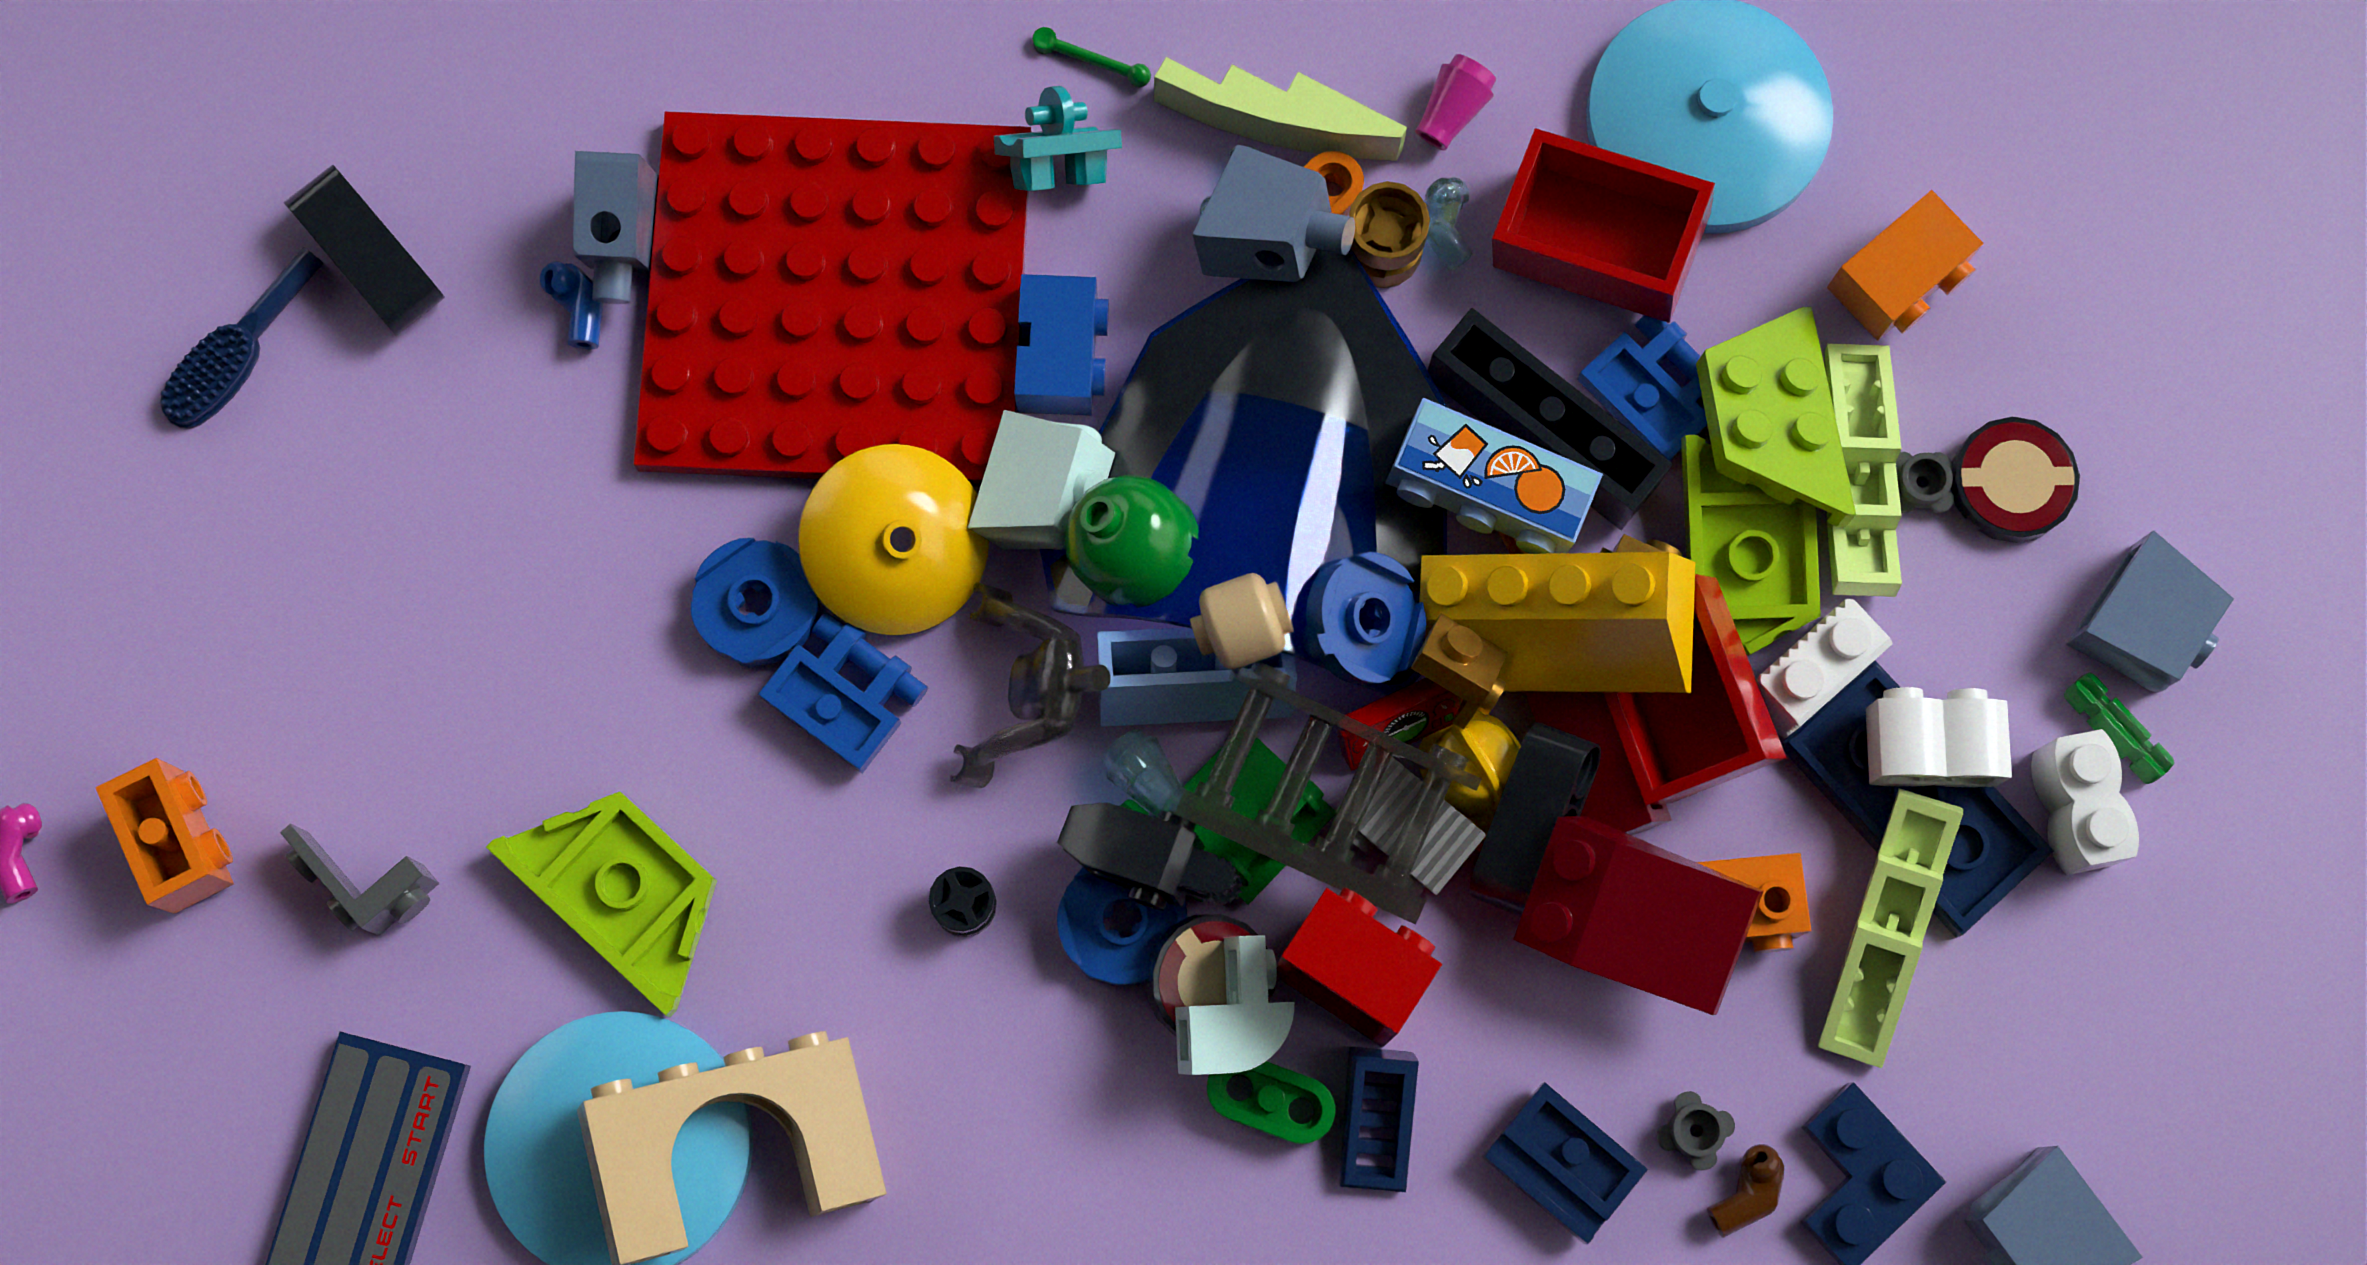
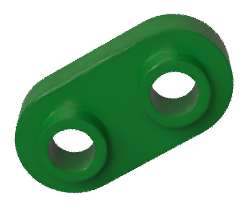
(1269, 1102)

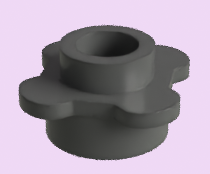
(1936, 470)
(1713, 1123)

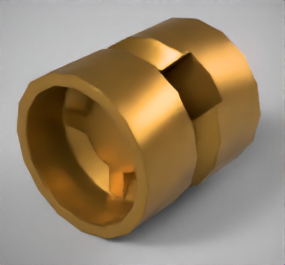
(1392, 221)

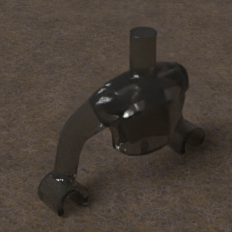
(1042, 685)

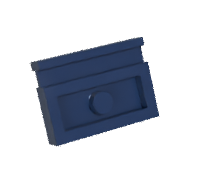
(1564, 1163)

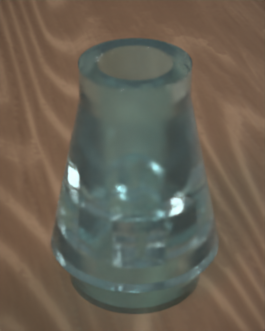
(1142, 770)

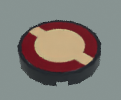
(2015, 479)
(1191, 965)

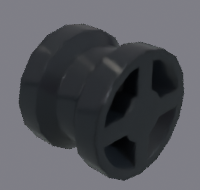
(957, 891)

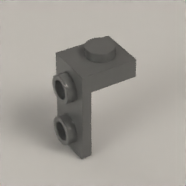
(392, 898)

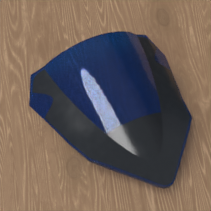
(1278, 432)

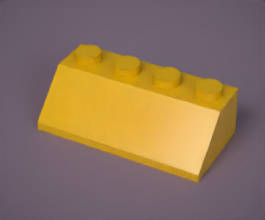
(1573, 617)

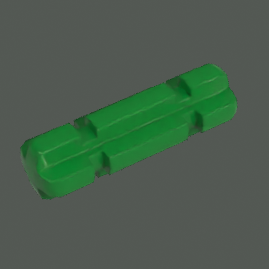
(2125, 731)

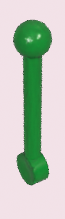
(1046, 42)

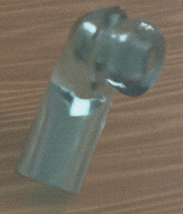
(1443, 202)

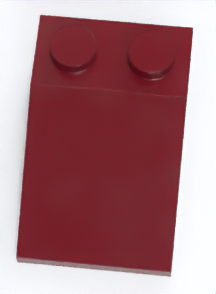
(1637, 914)

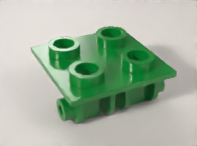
(1253, 792)

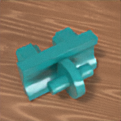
(1033, 151)

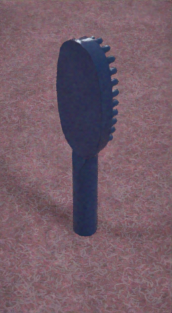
(227, 356)

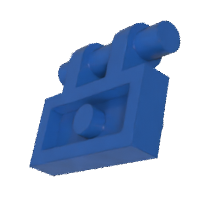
(1642, 393)
(830, 706)

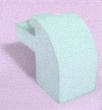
(1244, 1030)

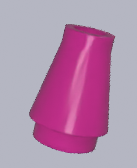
(1455, 100)

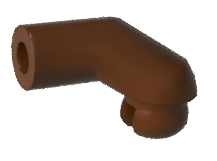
(1756, 1191)

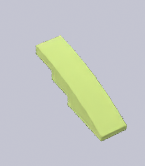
(1302, 119)
(1865, 410)
(1890, 928)

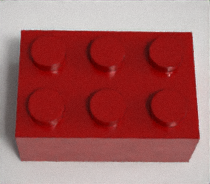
(1602, 225)
(1703, 736)
(1358, 965)

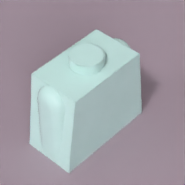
(1035, 481)

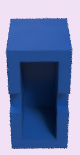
(1060, 365)

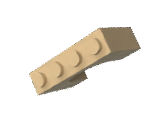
(806, 1090)

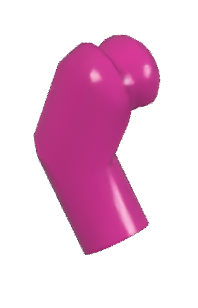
(16, 825)

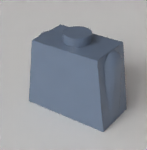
(2153, 616)
(2047, 1218)

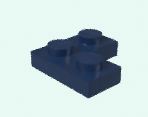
(1882, 1182)

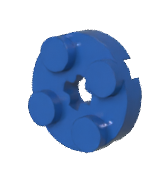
(718, 597)
(1334, 624)
(1101, 951)

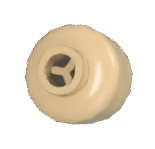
(1242, 621)

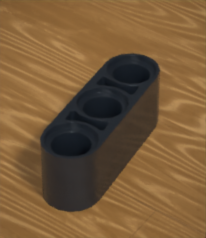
(364, 250)
(1545, 783)

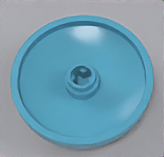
(1719, 99)
(539, 1154)

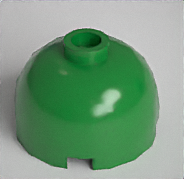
(1130, 540)

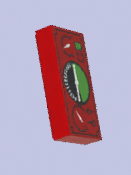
(1404, 715)

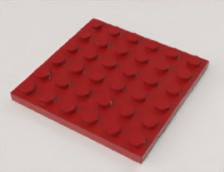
(828, 294)

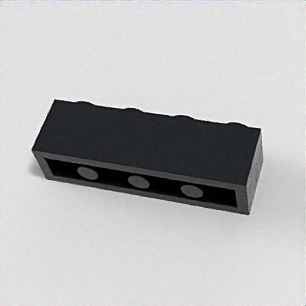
(1532, 402)

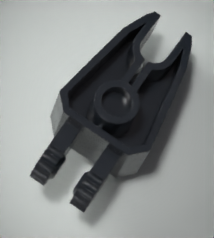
(1149, 855)

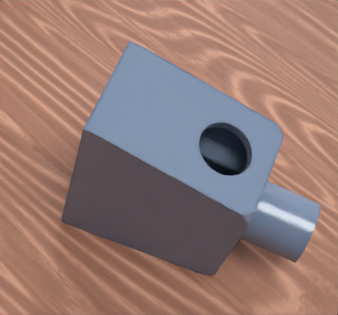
(612, 197)
(1268, 220)

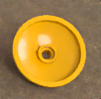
(849, 548)

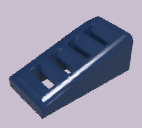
(1382, 1061)

